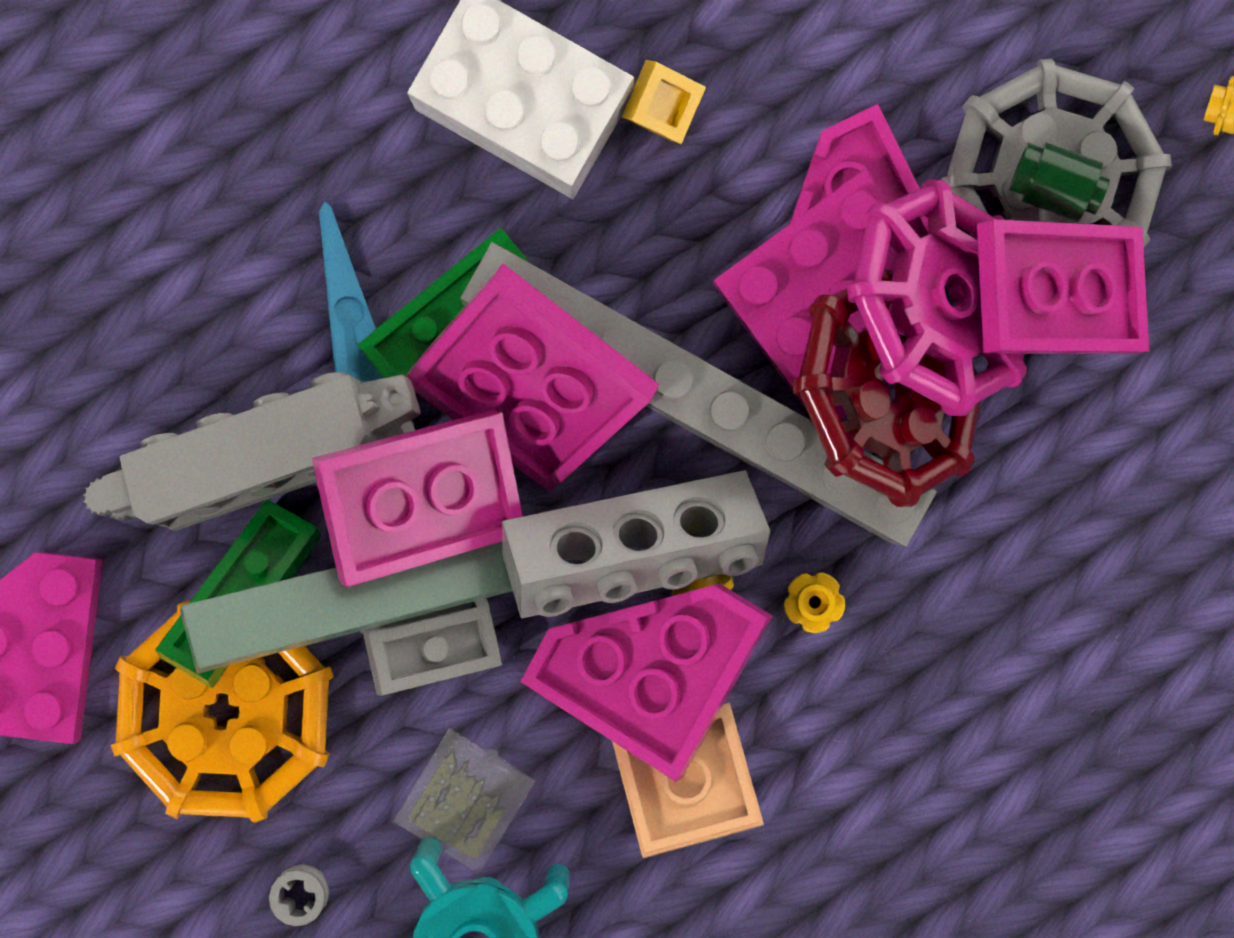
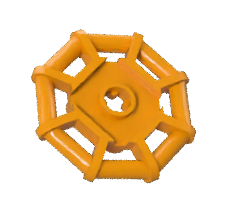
(215, 749)

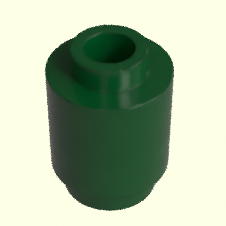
(1059, 181)

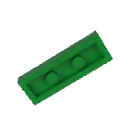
(412, 329)
(263, 554)

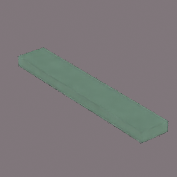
(321, 608)

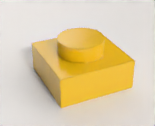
(663, 101)

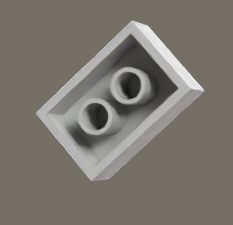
(522, 92)

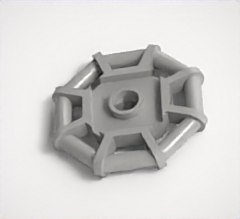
(1066, 131)

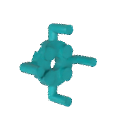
(481, 902)

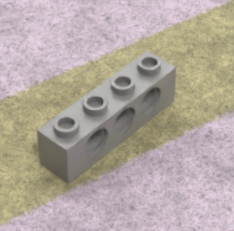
(657, 520)

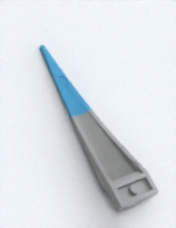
(431, 644)

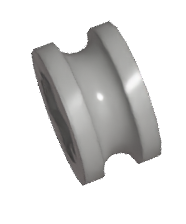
(285, 907)

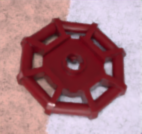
(874, 420)

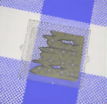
(465, 799)

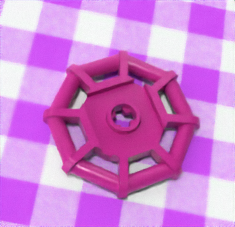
(920, 302)

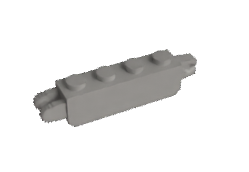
(250, 454)

